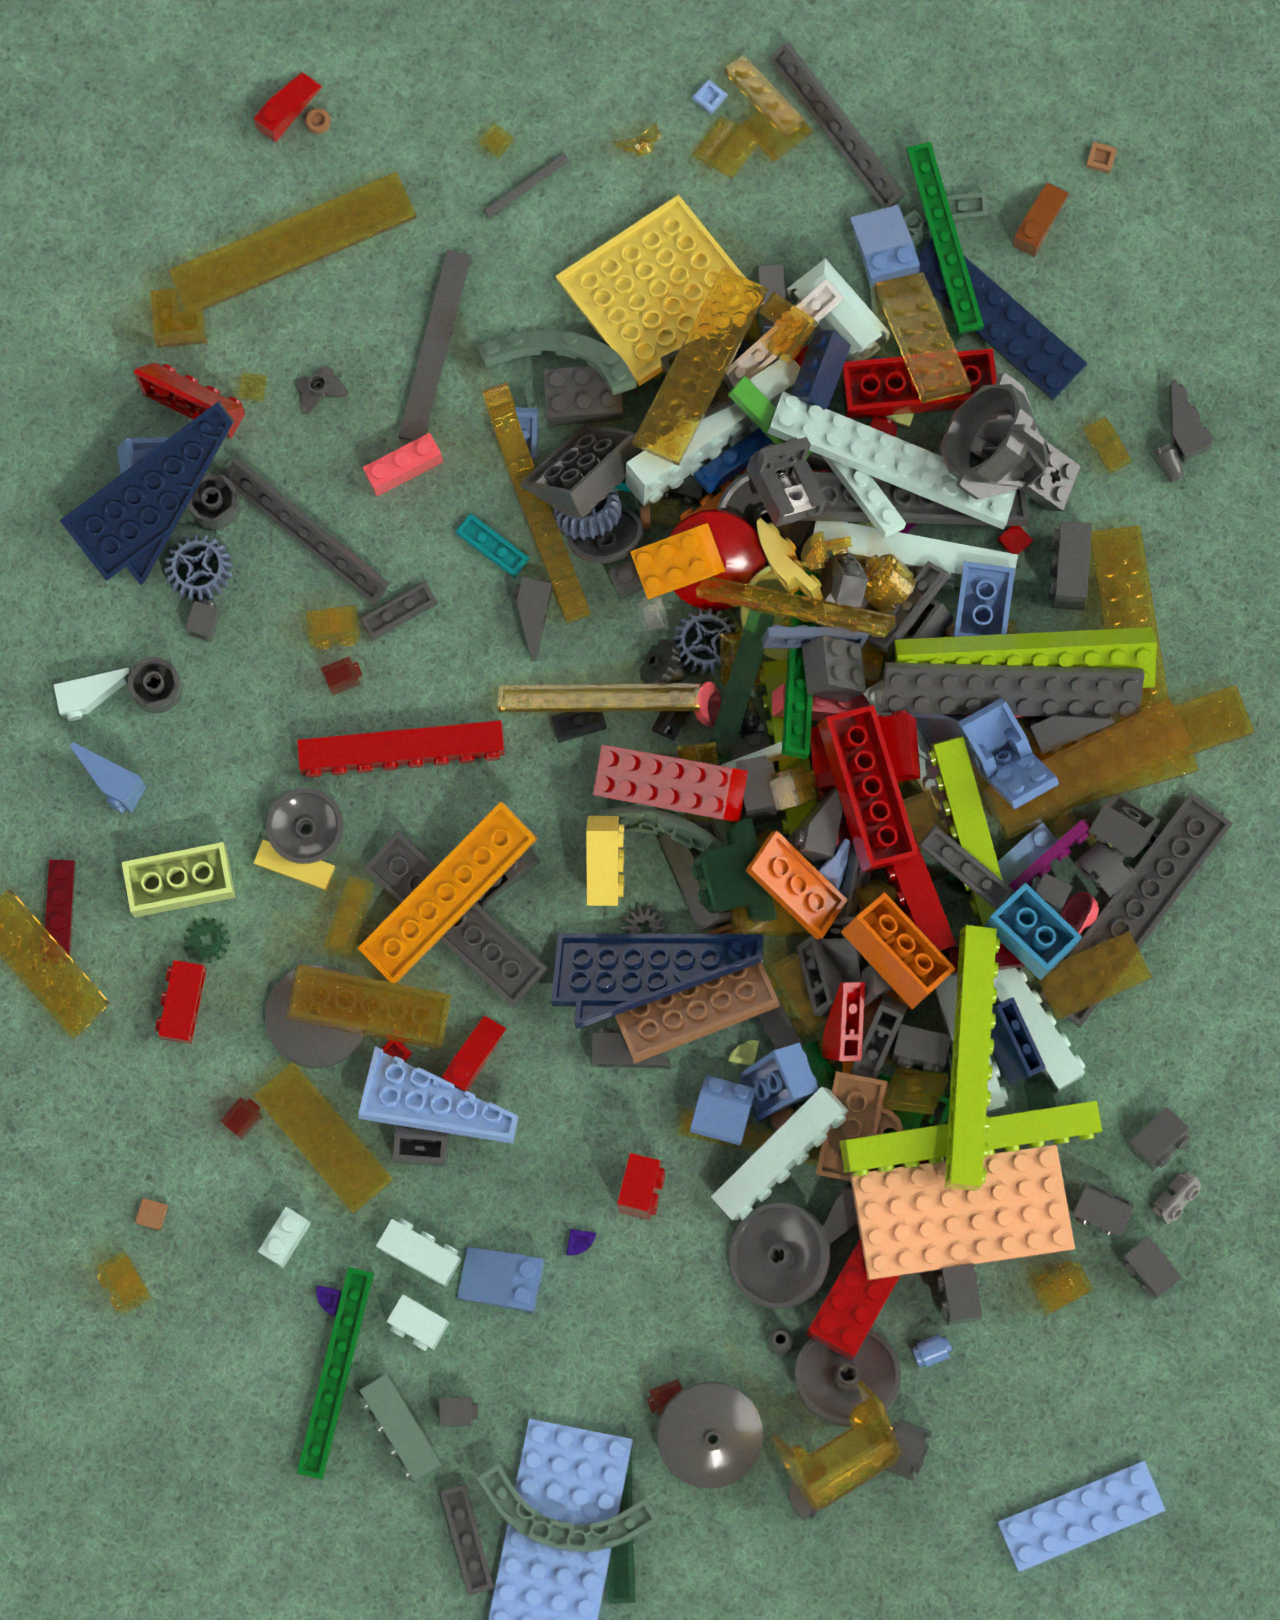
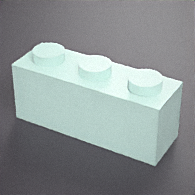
(419, 1251)

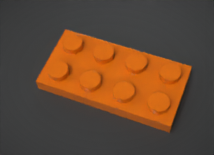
(796, 885)

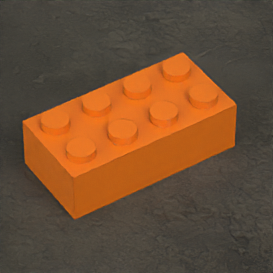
(898, 950)

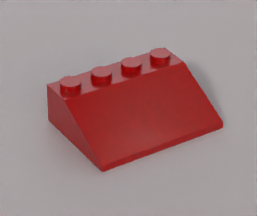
(184, 393)

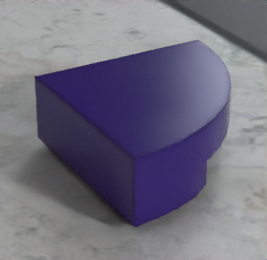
(579, 1241)
(328, 1299)

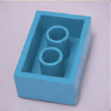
(1033, 931)

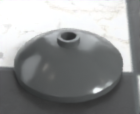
(614, 544)
(300, 809)

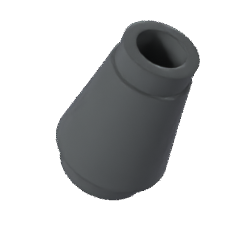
(1169, 461)
(780, 1349)

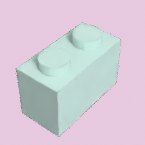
(284, 1237)
(417, 1322)

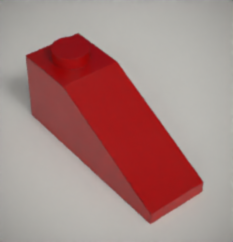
(286, 106)
(845, 1024)
(474, 1054)

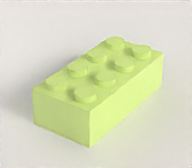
(178, 879)

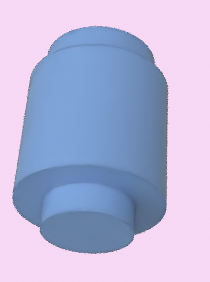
(932, 1350)

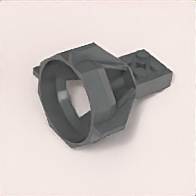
(1020, 460)

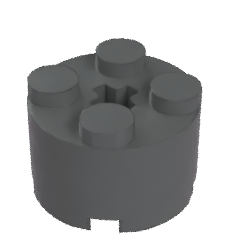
(220, 513)
(141, 683)
(1105, 868)
(913, 1449)

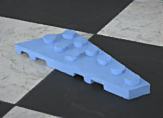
(422, 1100)

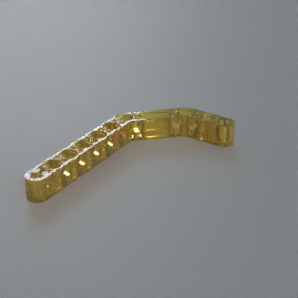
(537, 512)

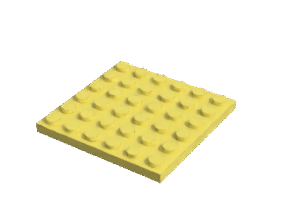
(648, 285)

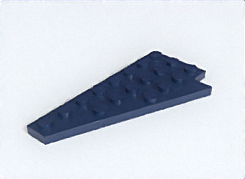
(140, 508)
(624, 971)

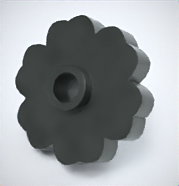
(663, 664)

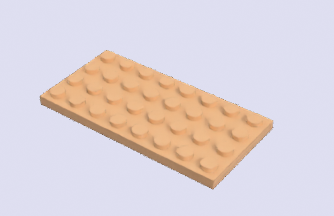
(920, 1226)

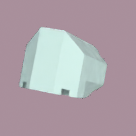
(849, 318)

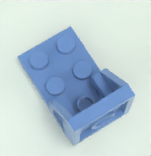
(1004, 754)

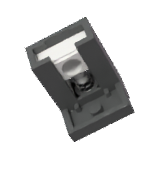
(784, 475)

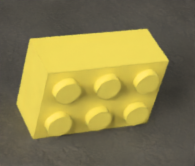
(604, 860)

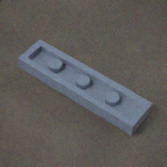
(795, 637)

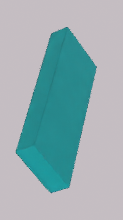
(492, 545)

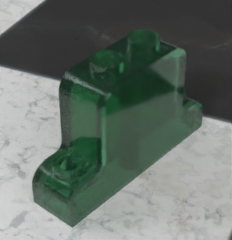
(724, 880)

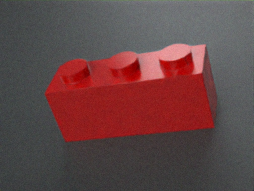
(181, 1001)

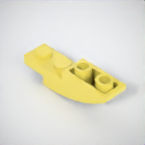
(784, 563)

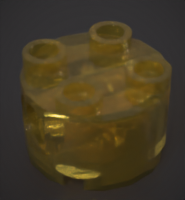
(887, 582)

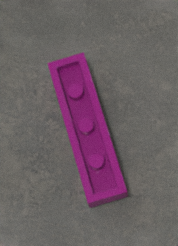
(1059, 851)

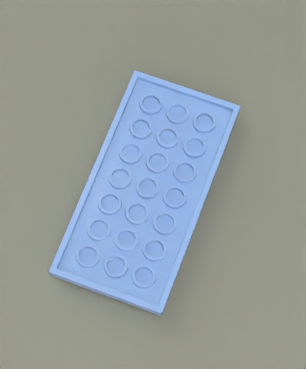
(575, 1480)

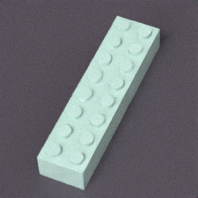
(652, 476)
(913, 550)

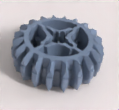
(600, 519)
(181, 556)
(697, 647)

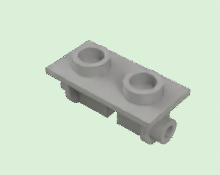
(1171, 1207)

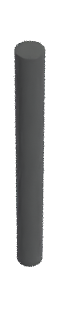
(526, 185)

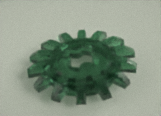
(217, 938)

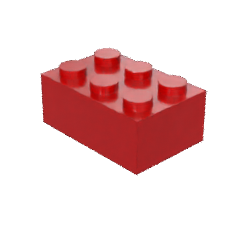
(640, 1185)

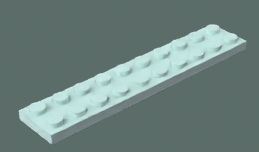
(883, 458)

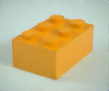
(677, 561)

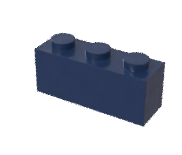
(821, 368)
(1014, 1043)

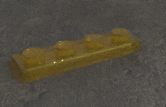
(764, 96)

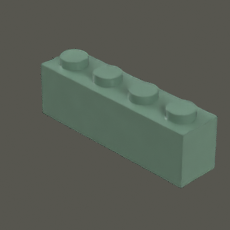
(400, 1427)

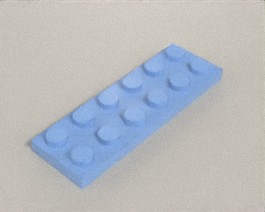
(1081, 1516)

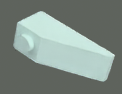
(86, 693)

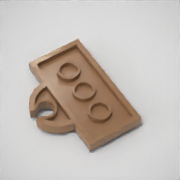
(865, 1118)

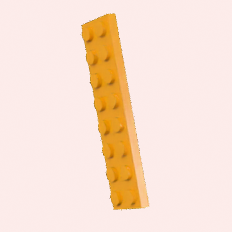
(447, 893)

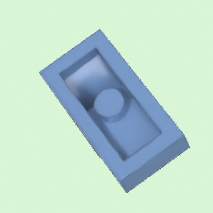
(530, 427)

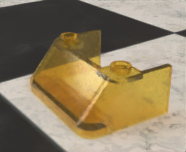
(846, 1459)

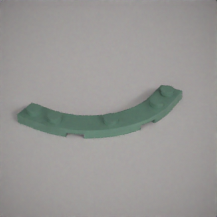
(963, 208)
(567, 344)
(654, 821)
(560, 1534)

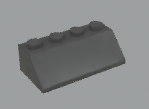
(681, 861)

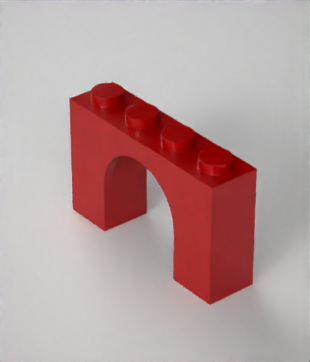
(902, 745)

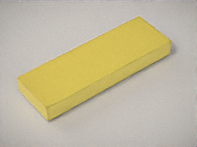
(314, 874)

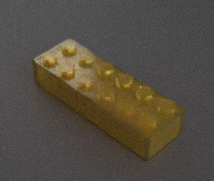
(368, 1006)

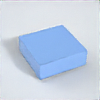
(709, 96)

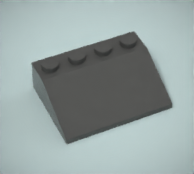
(583, 469)

